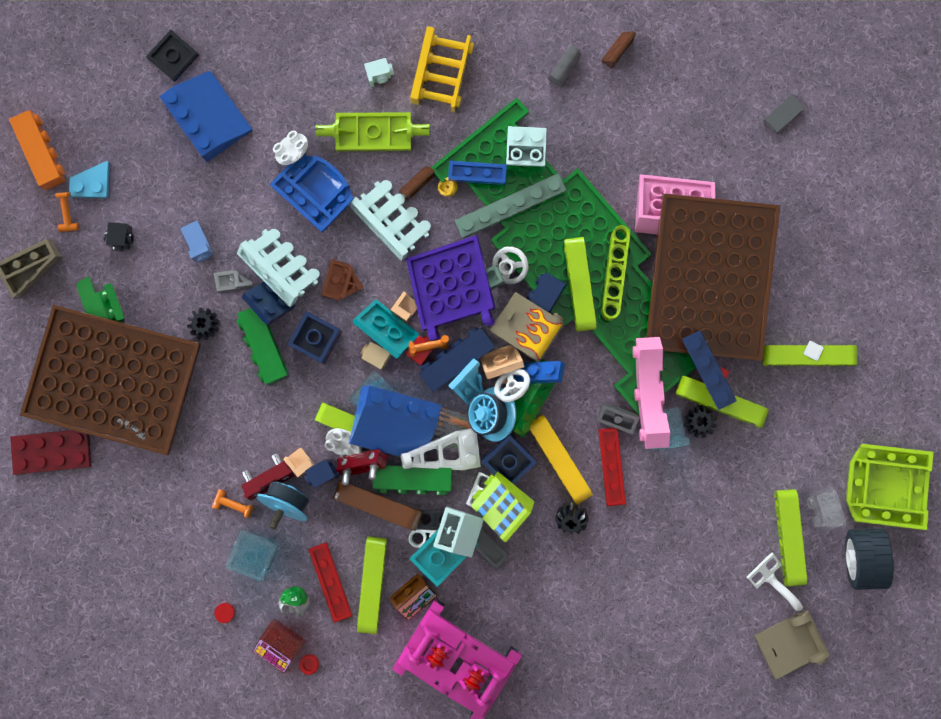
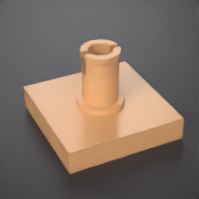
(501, 361)

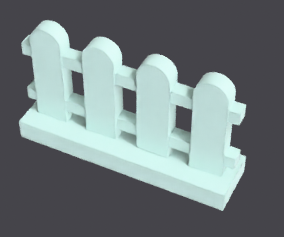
(394, 228)
(267, 269)

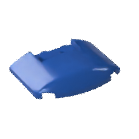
(314, 190)

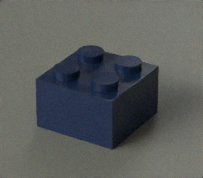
(315, 337)
(509, 459)

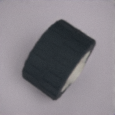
(869, 559)

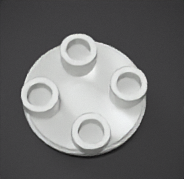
(290, 148)
(338, 442)

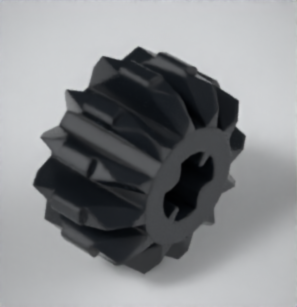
(196, 324)
(701, 429)
(572, 518)

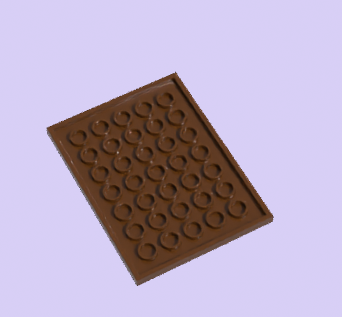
(713, 274)
(106, 371)

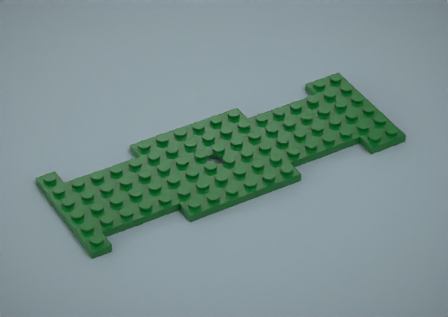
(541, 238)

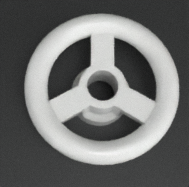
(503, 264)
(514, 388)

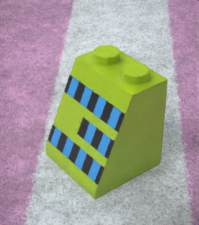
(502, 505)

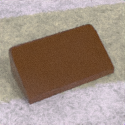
(618, 48)
(417, 182)

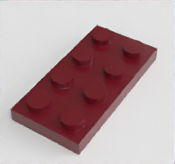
(50, 451)

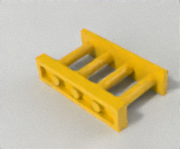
(423, 74)

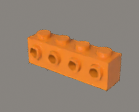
(37, 150)

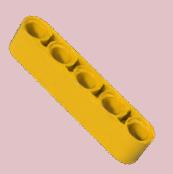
(560, 460)

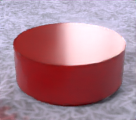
(224, 612)
(309, 664)

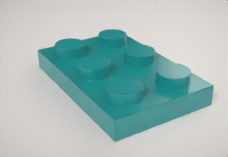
(386, 328)
(435, 562)

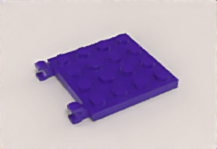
(451, 285)

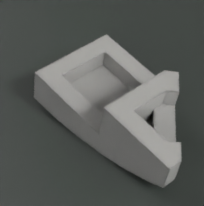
(230, 281)

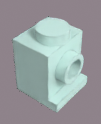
(378, 71)

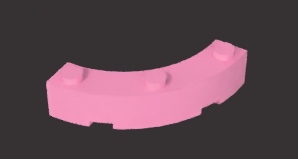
(650, 393)

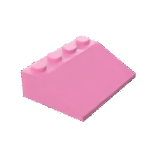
(650, 197)

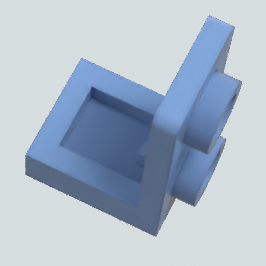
(197, 242)

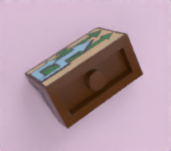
(412, 597)

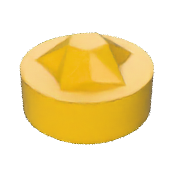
(447, 188)

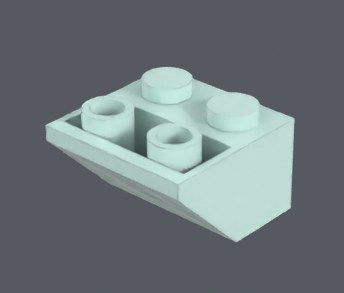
(526, 146)
(458, 532)

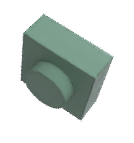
(495, 277)

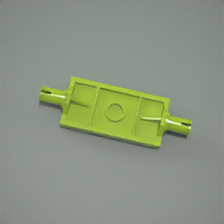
(373, 131)

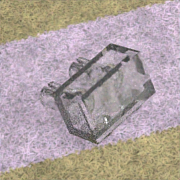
(826, 509)

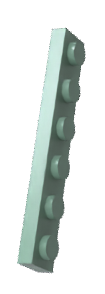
(510, 206)

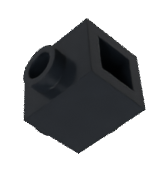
(118, 236)

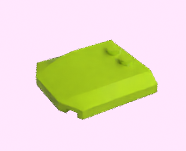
(889, 486)

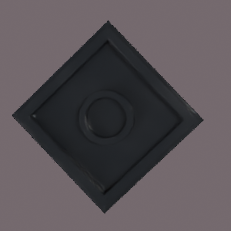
(172, 55)

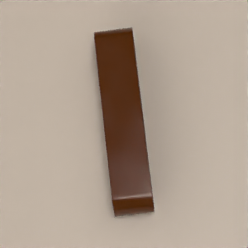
(378, 505)

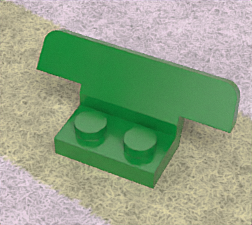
(100, 303)

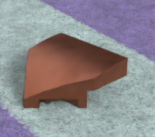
(340, 281)

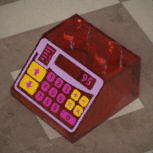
(279, 645)

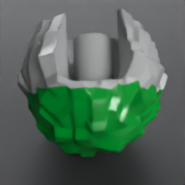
(294, 600)

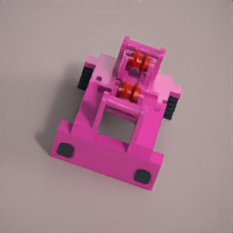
(437, 662)

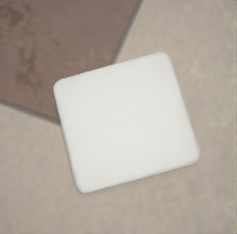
(813, 350)

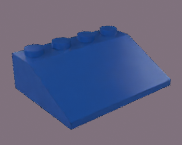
(206, 114)
(393, 421)

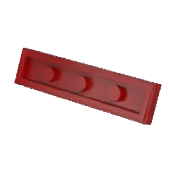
(611, 467)
(330, 582)

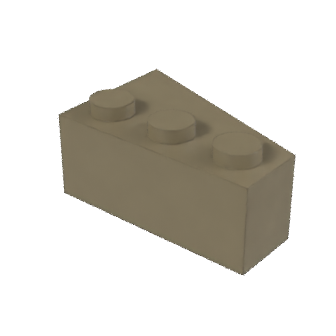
(28, 266)

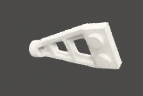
(467, 450)

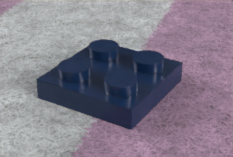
(266, 303)

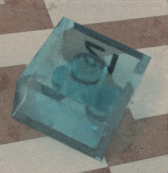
(252, 555)

